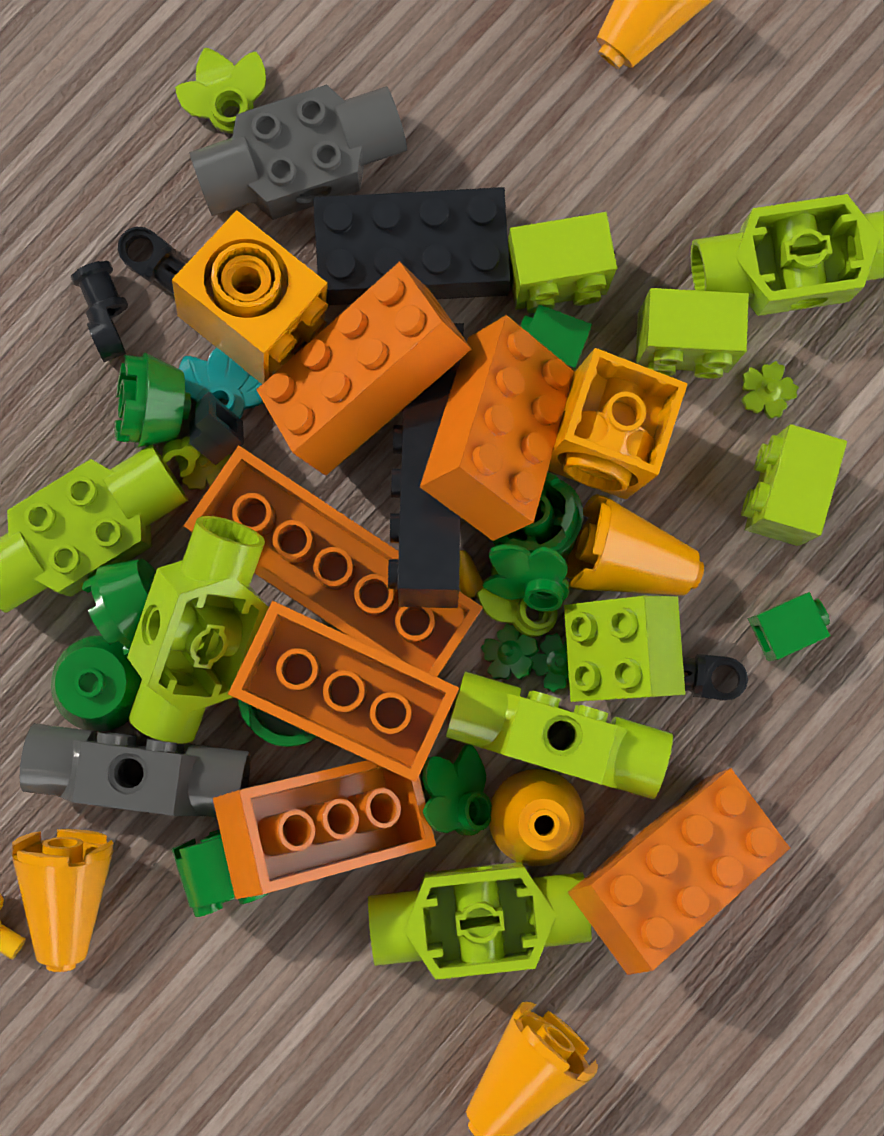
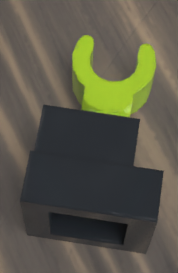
(212, 433)

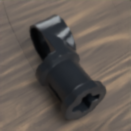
(160, 263)
(103, 305)
(700, 674)

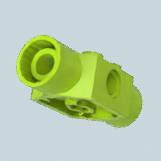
(794, 255)
(82, 524)
(196, 629)
(612, 754)
(476, 920)

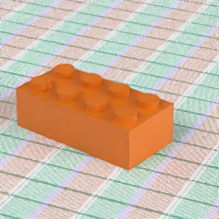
(362, 369)
(498, 430)
(343, 691)
(319, 826)
(679, 872)

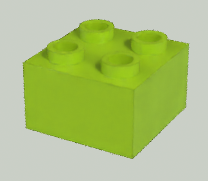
(561, 261)
(692, 331)
(793, 485)
(624, 648)

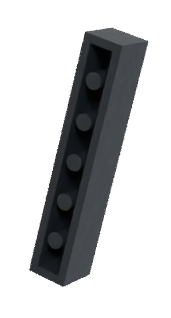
(424, 528)

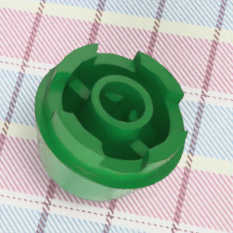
(150, 401)
(555, 523)
(120, 598)
(94, 684)

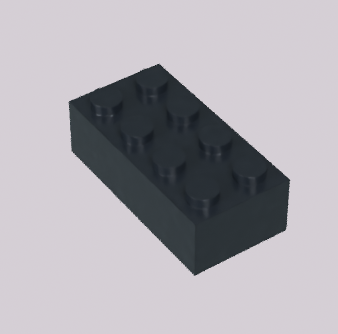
(442, 237)

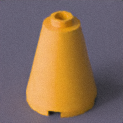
(640, 26)
(630, 554)
(521, 802)
(62, 891)
(528, 1074)

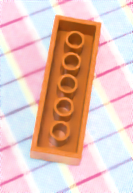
(332, 564)

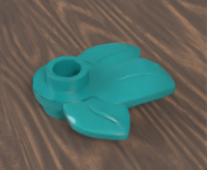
(222, 379)

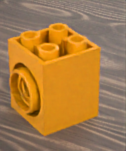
(250, 297)
(616, 424)

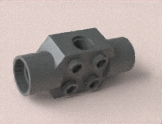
(299, 151)
(98, 771)

